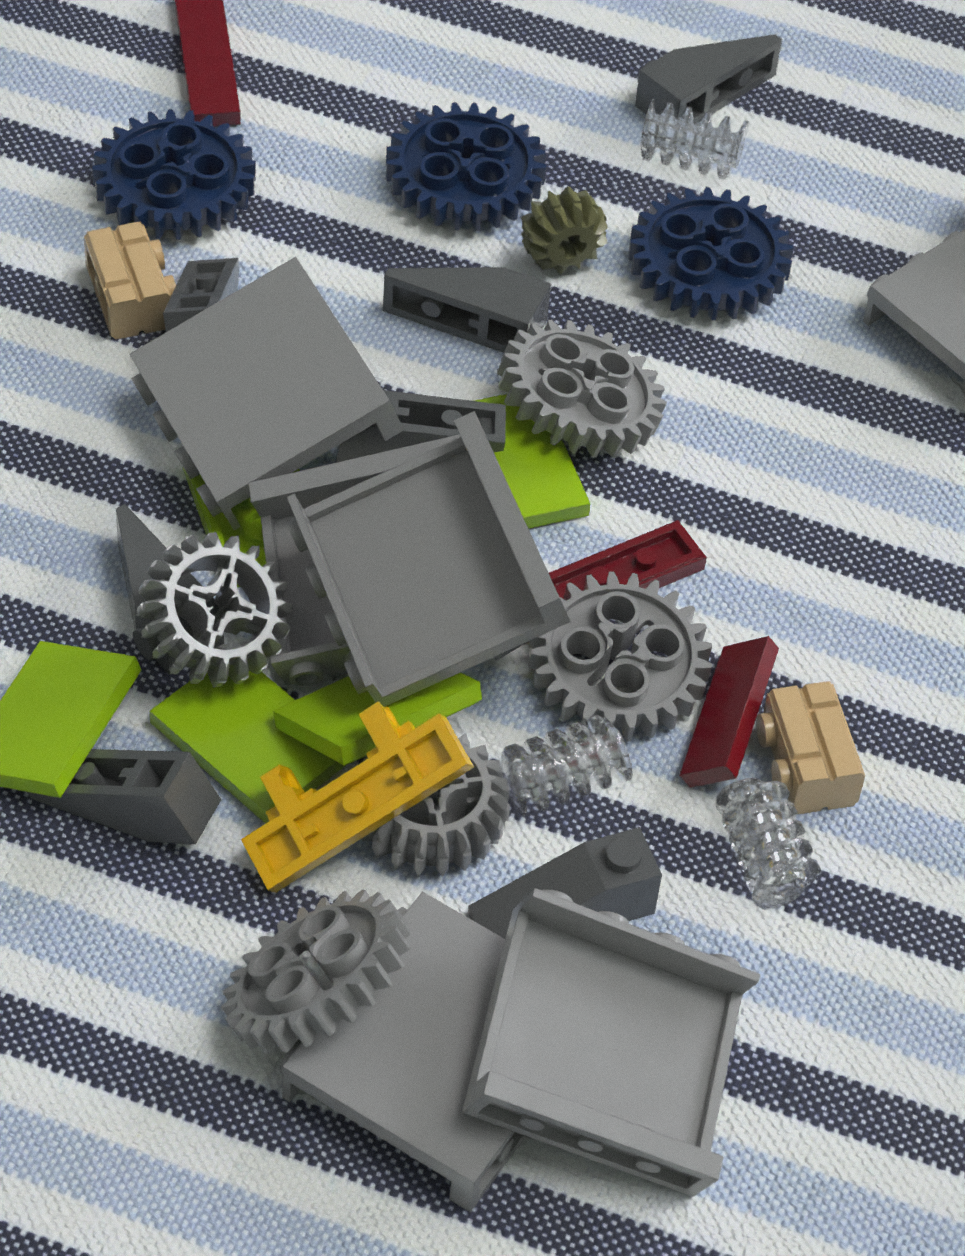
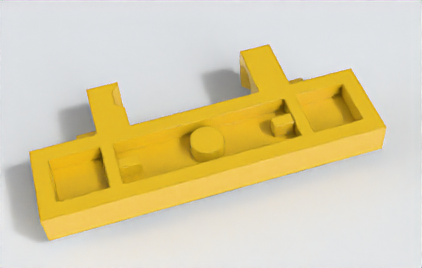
(319, 824)

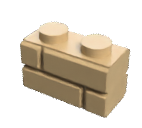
(128, 278)
(811, 747)

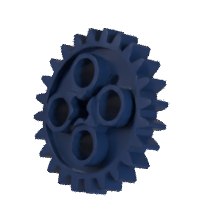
(465, 166)
(174, 174)
(710, 253)

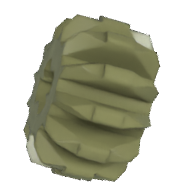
(564, 230)

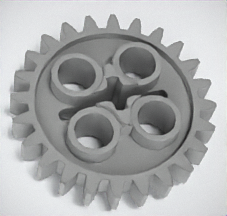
(581, 388)
(659, 683)
(280, 999)

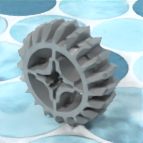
(258, 617)
(465, 821)

